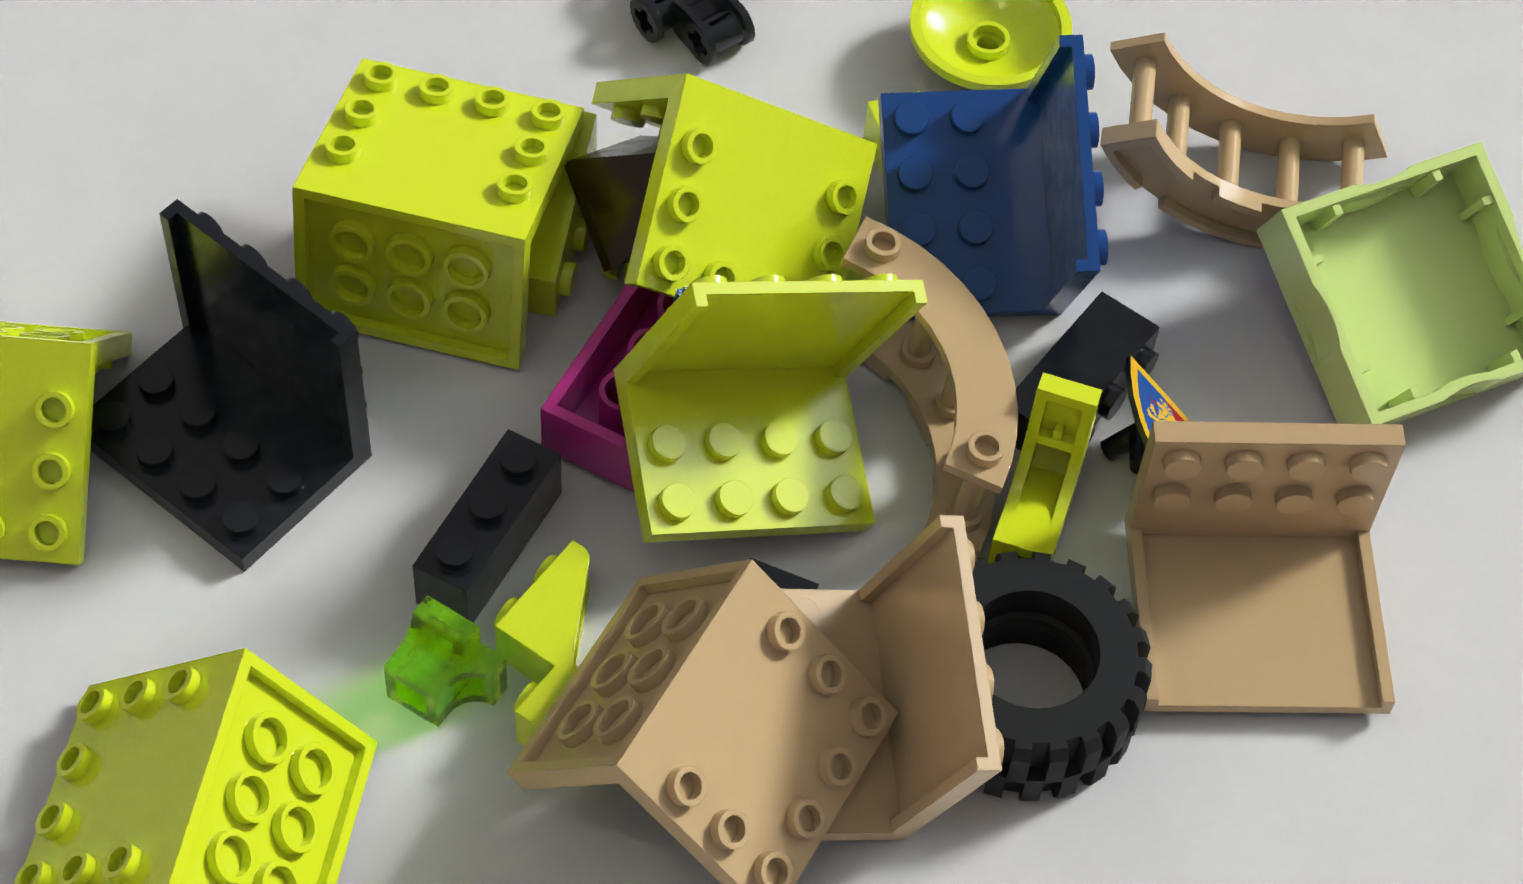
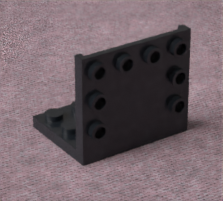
(243, 408)

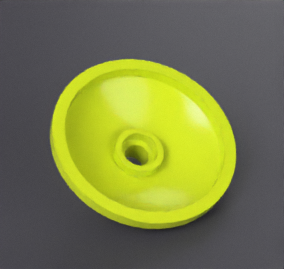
(987, 40)

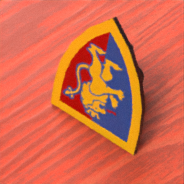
(1148, 405)

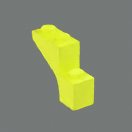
(544, 633)

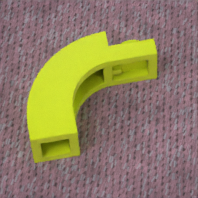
(1047, 468)

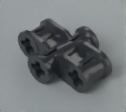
(701, 25)

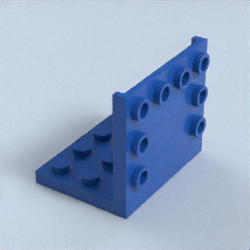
(1002, 183)

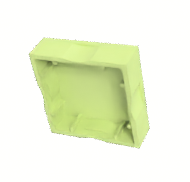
(1405, 287)

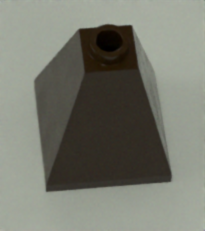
(611, 195)

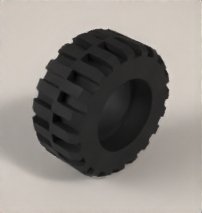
(1097, 638)

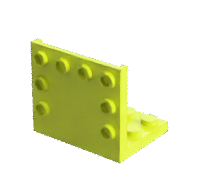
(737, 185)
(429, 208)
(747, 407)
(47, 435)
(202, 781)

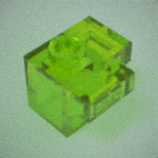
(443, 665)

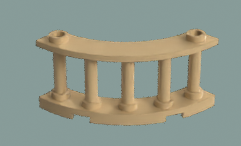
(1184, 189)
(951, 374)

